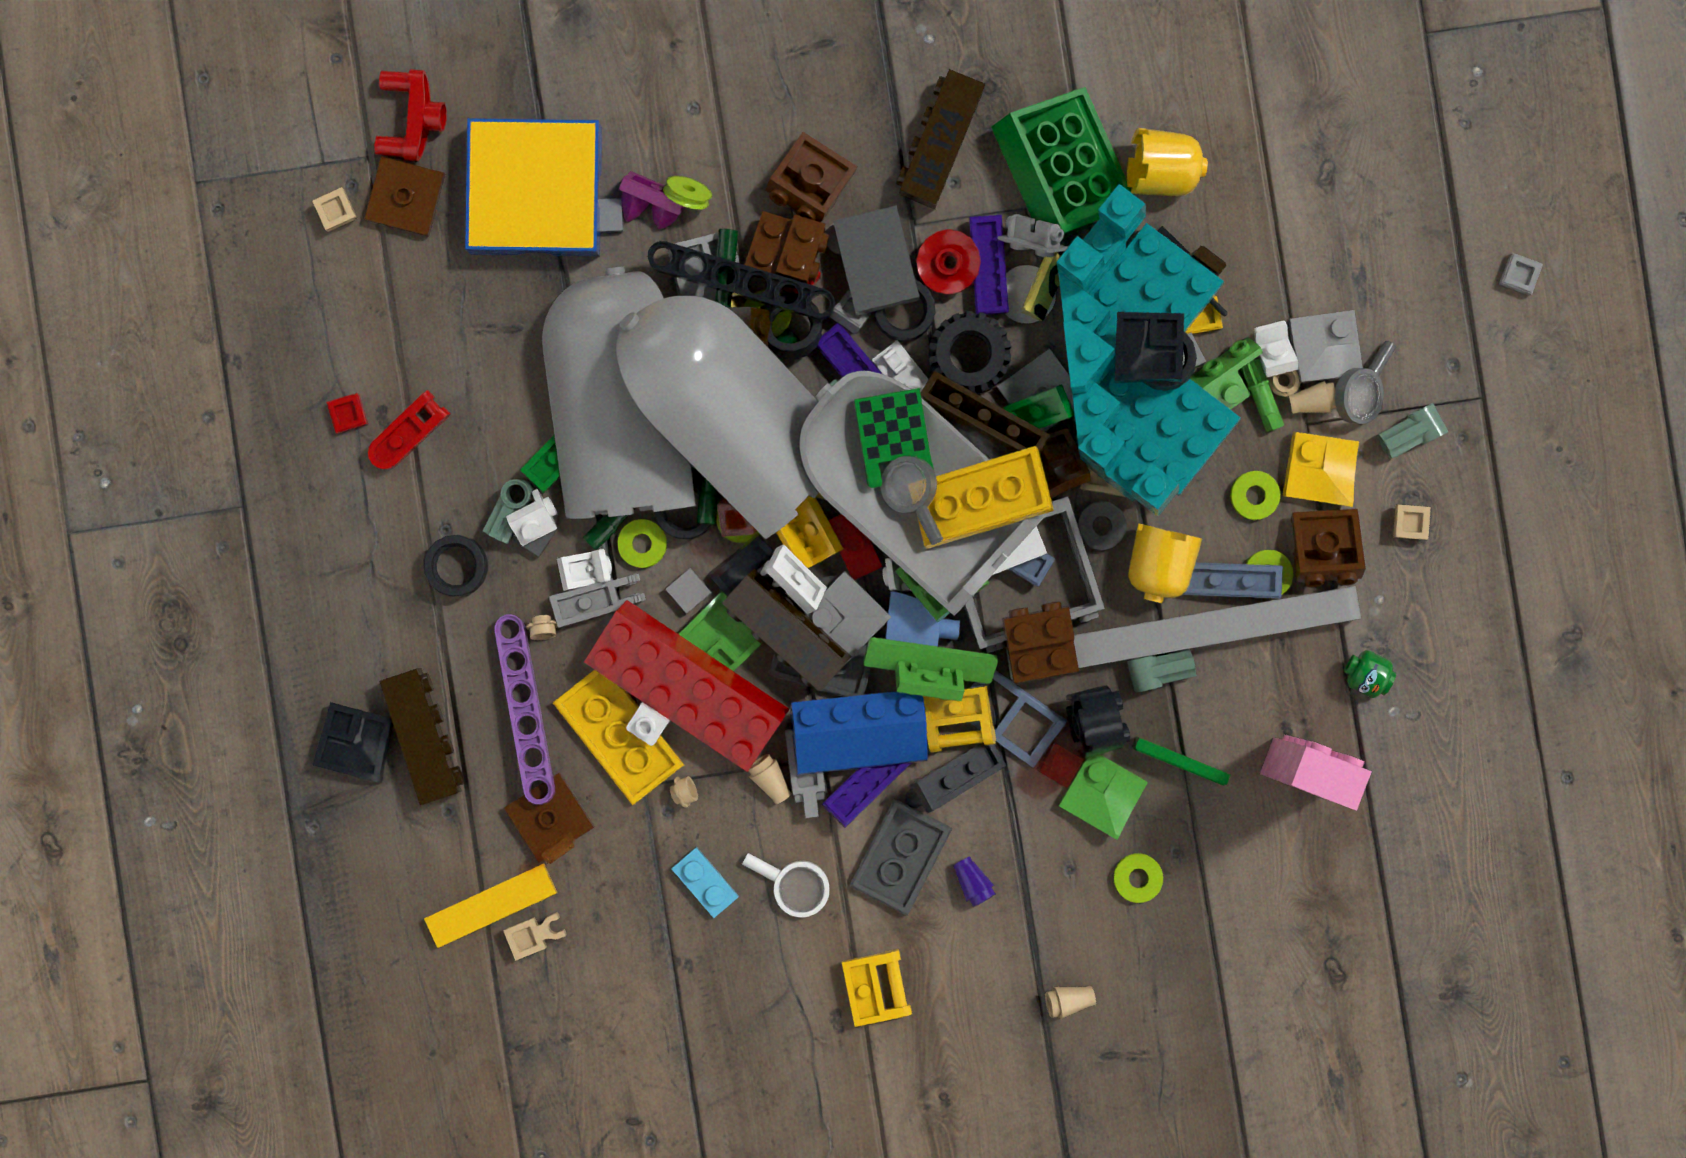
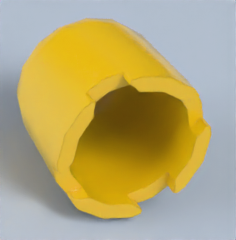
(1165, 163)
(1162, 562)

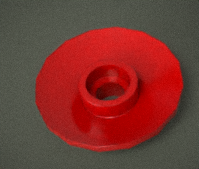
(933, 257)

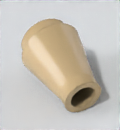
(1314, 399)
(769, 778)
(1068, 1000)

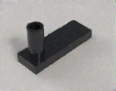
(955, 777)

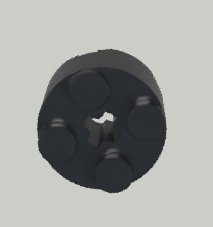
(1097, 721)

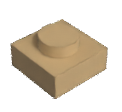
(334, 209)
(1411, 522)

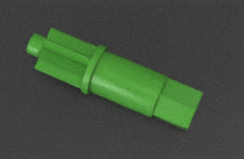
(1262, 395)

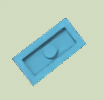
(705, 882)

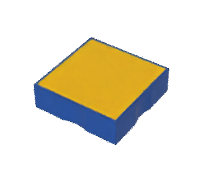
(533, 187)

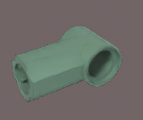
(1418, 429)
(497, 524)
(1154, 670)

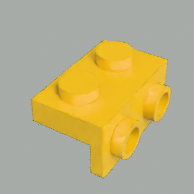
(810, 534)

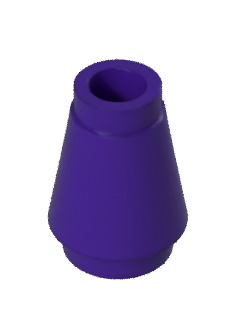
(974, 883)

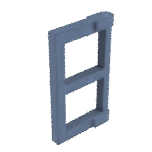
(1058, 721)

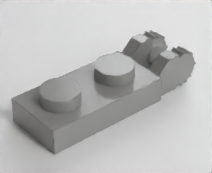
(592, 600)

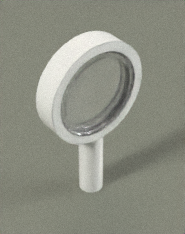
(798, 888)

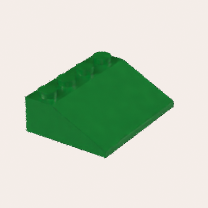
(1061, 160)

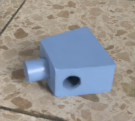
(914, 624)

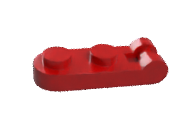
(406, 432)

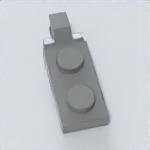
(805, 787)

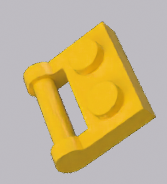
(973, 707)
(865, 988)

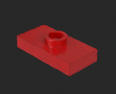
(857, 548)

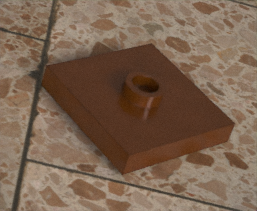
(405, 196)
(545, 822)

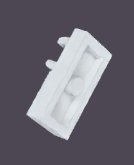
(899, 365)
(795, 579)

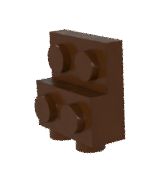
(810, 178)
(788, 246)
(1328, 547)
(1040, 642)

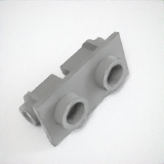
(1043, 240)

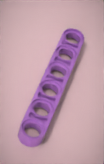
(528, 708)

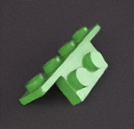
(1221, 374)
(930, 669)

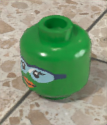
(1370, 674)

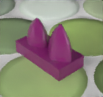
(641, 191)

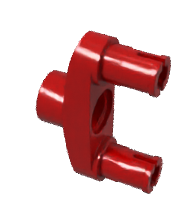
(421, 118)

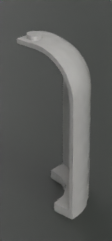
(720, 403)
(603, 440)
(837, 470)

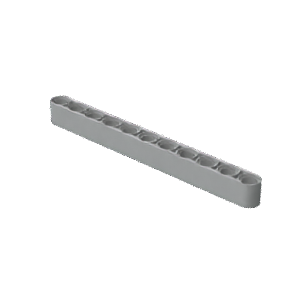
(1215, 627)

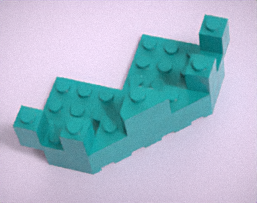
(1129, 433)

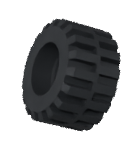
(983, 328)

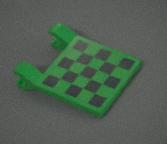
(891, 428)

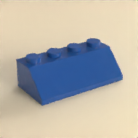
(858, 732)

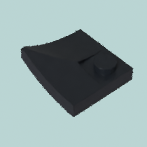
(1149, 347)
(742, 562)
(354, 742)

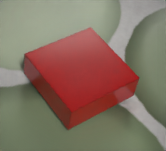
(347, 413)

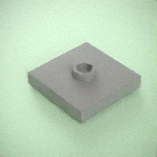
(1036, 377)

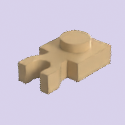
(530, 937)

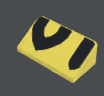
(1042, 289)

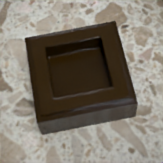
(1209, 260)

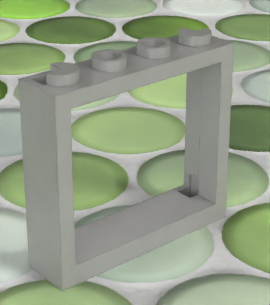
(1084, 612)

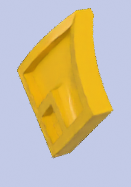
(1321, 469)

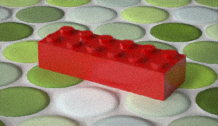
(686, 685)

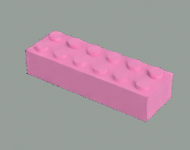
(1317, 770)

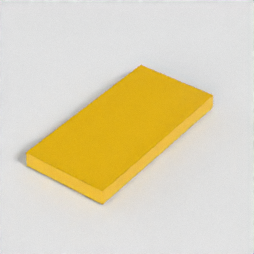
(989, 496)
(599, 716)

